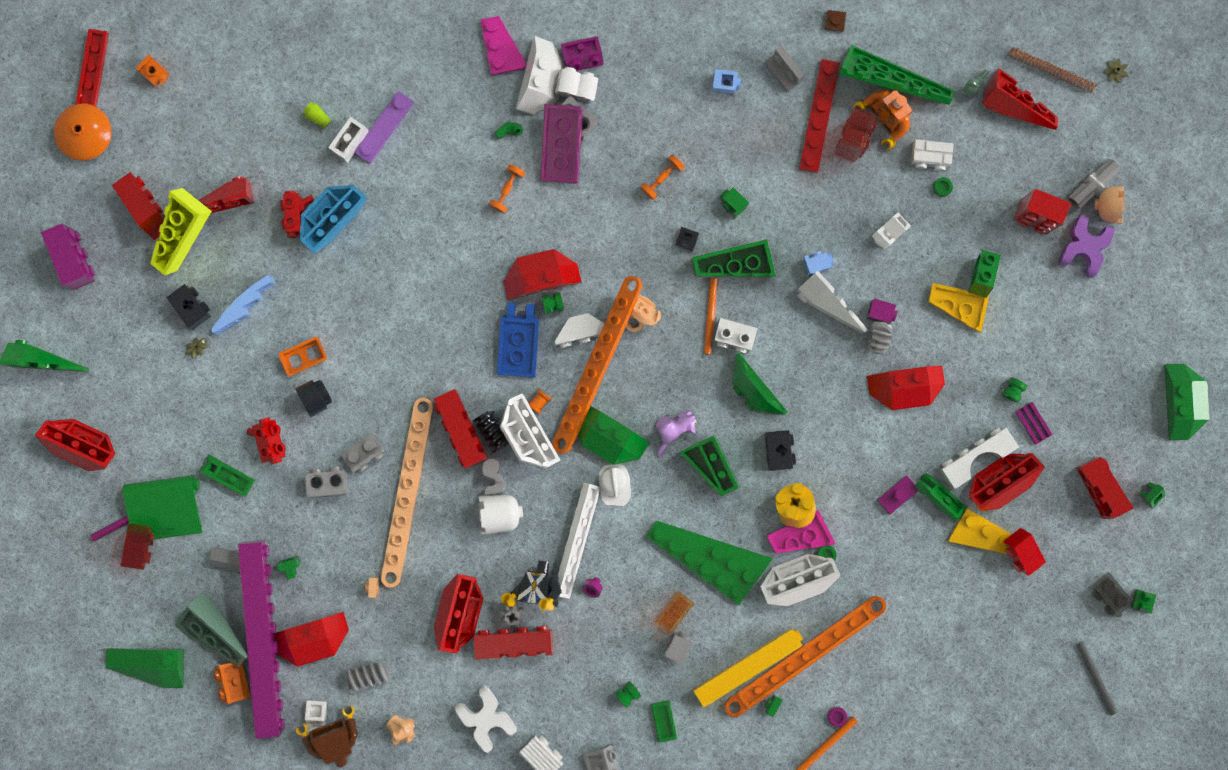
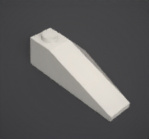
(820, 295)

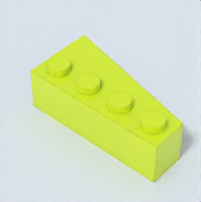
(179, 230)

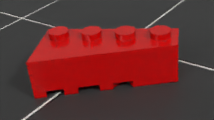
(460, 428)

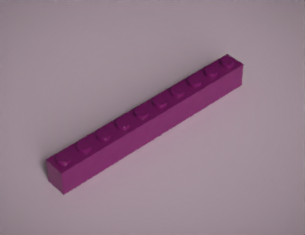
(260, 639)

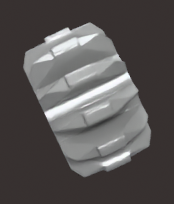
(879, 337)

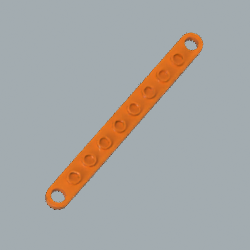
(597, 364)
(805, 656)

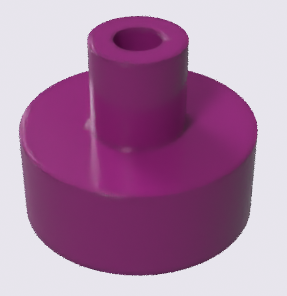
(592, 587)

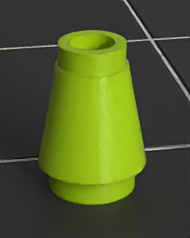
(316, 115)

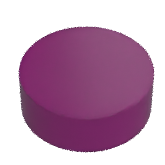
(837, 716)

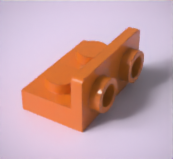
(231, 683)

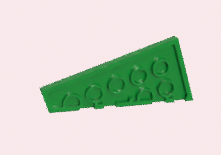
(720, 564)

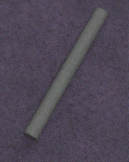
(1096, 677)

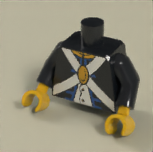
(536, 588)

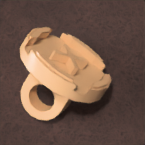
(645, 313)

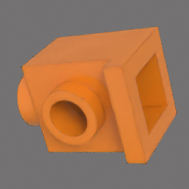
(147, 65)

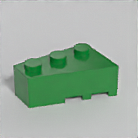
(712, 464)

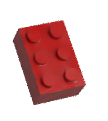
(1041, 211)

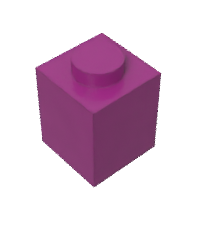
(882, 311)

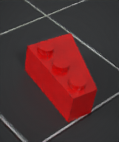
(1104, 488)

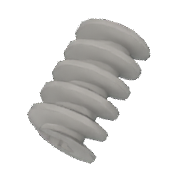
(367, 676)

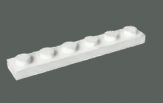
(577, 538)

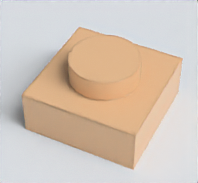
(372, 587)

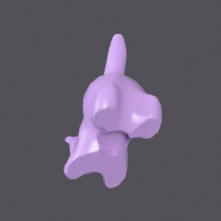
(671, 429)

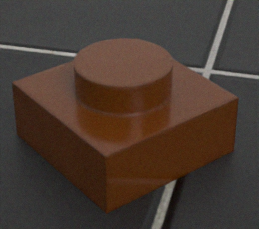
(835, 20)

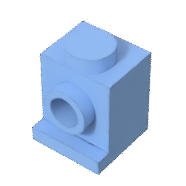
(723, 75)
(817, 262)

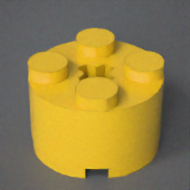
(787, 511)

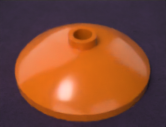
(92, 138)

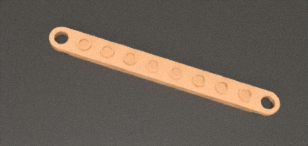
(407, 492)

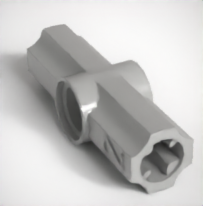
(1094, 183)

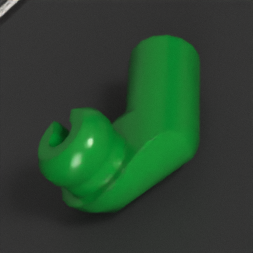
(509, 128)

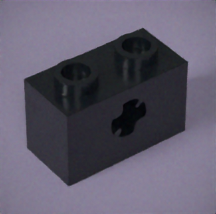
(179, 301)
(774, 460)

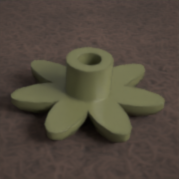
(1113, 70)
(196, 348)

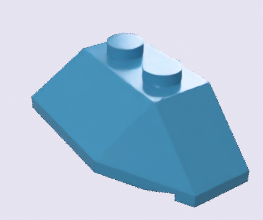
(330, 215)

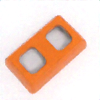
(300, 349)

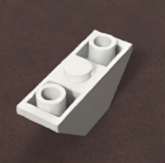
(579, 329)

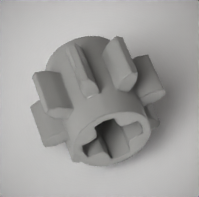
(512, 620)

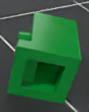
(733, 202)

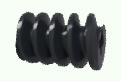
(492, 430)

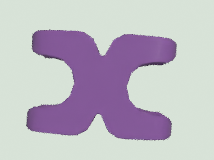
(1086, 246)

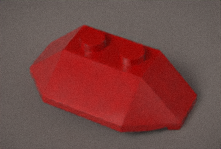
(540, 273)
(907, 387)
(77, 443)
(1004, 480)
(458, 613)
(312, 640)

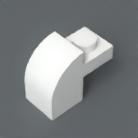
(890, 231)

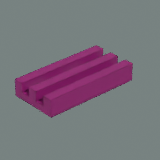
(1041, 436)

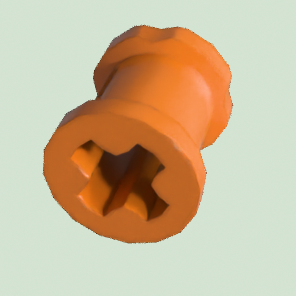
(539, 401)

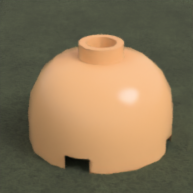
(1111, 204)

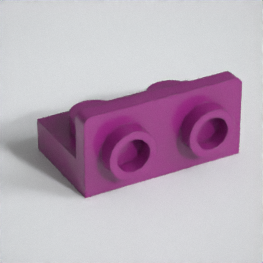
(583, 53)

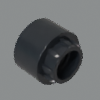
(314, 397)

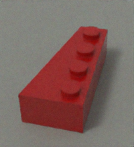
(513, 644)

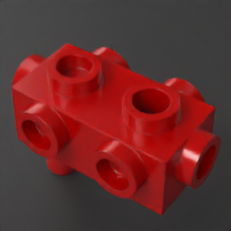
(293, 207)
(268, 440)

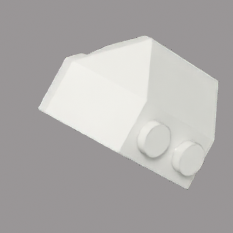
(540, 77)
(526, 434)
(799, 579)

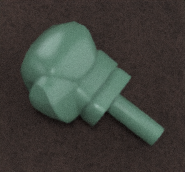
(974, 85)

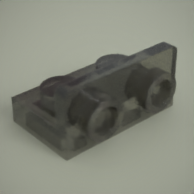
(1111, 594)

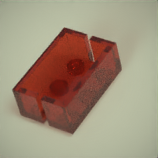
(856, 134)

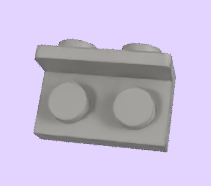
(785, 68)
(363, 453)
(601, 759)

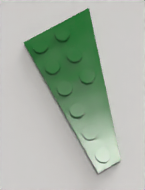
(878, 71)

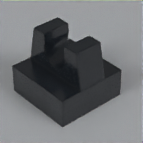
(687, 239)

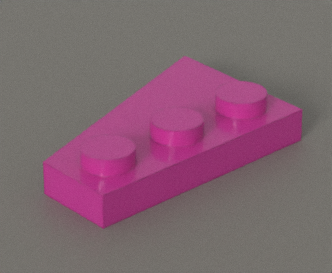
(500, 47)
(810, 536)

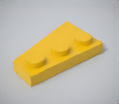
(959, 304)
(979, 533)

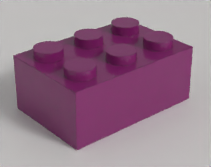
(68, 256)

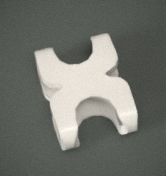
(485, 719)

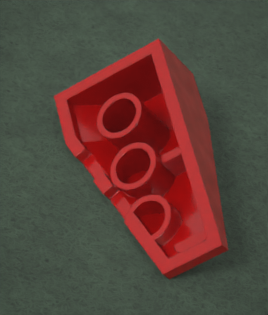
(229, 196)

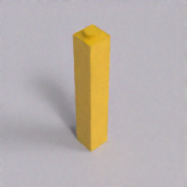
(748, 666)

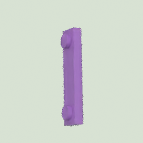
(384, 127)

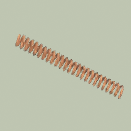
(1052, 67)

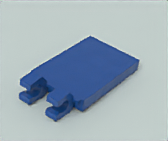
(518, 343)

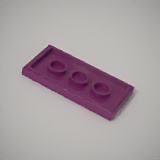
(561, 143)

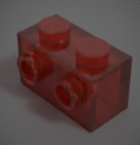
(136, 546)

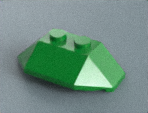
(754, 390)
(1185, 401)
(610, 438)

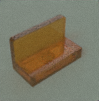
(674, 612)

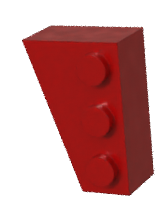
(140, 204)

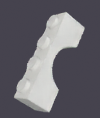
(958, 471)

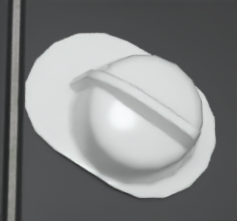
(614, 485)

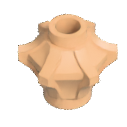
(401, 729)

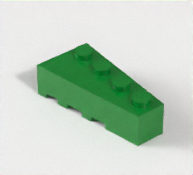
(740, 261)

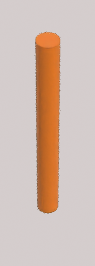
(710, 316)
(827, 744)

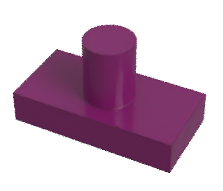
(897, 494)

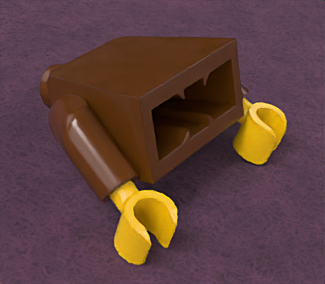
(332, 740)

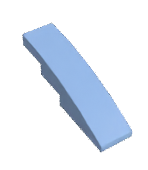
(238, 309)

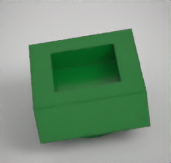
(772, 705)

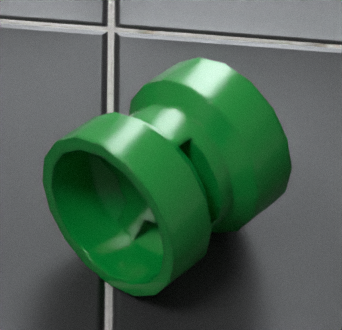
(553, 303)
(1014, 390)
(627, 694)

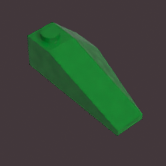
(153, 665)

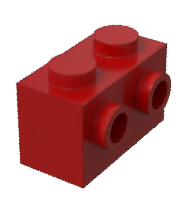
(1024, 552)

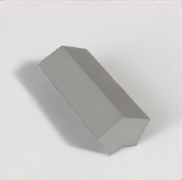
(224, 559)

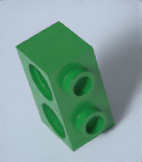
(984, 273)

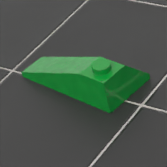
(28, 356)

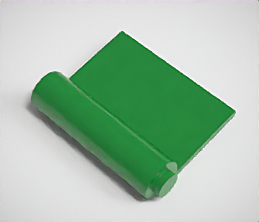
(164, 505)

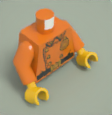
(891, 111)

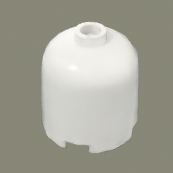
(498, 513)

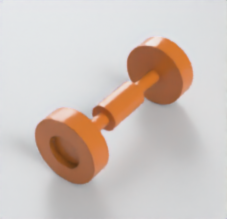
(515, 171)
(660, 179)

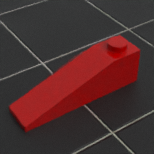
(1007, 99)

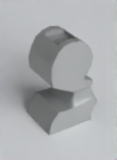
(490, 469)

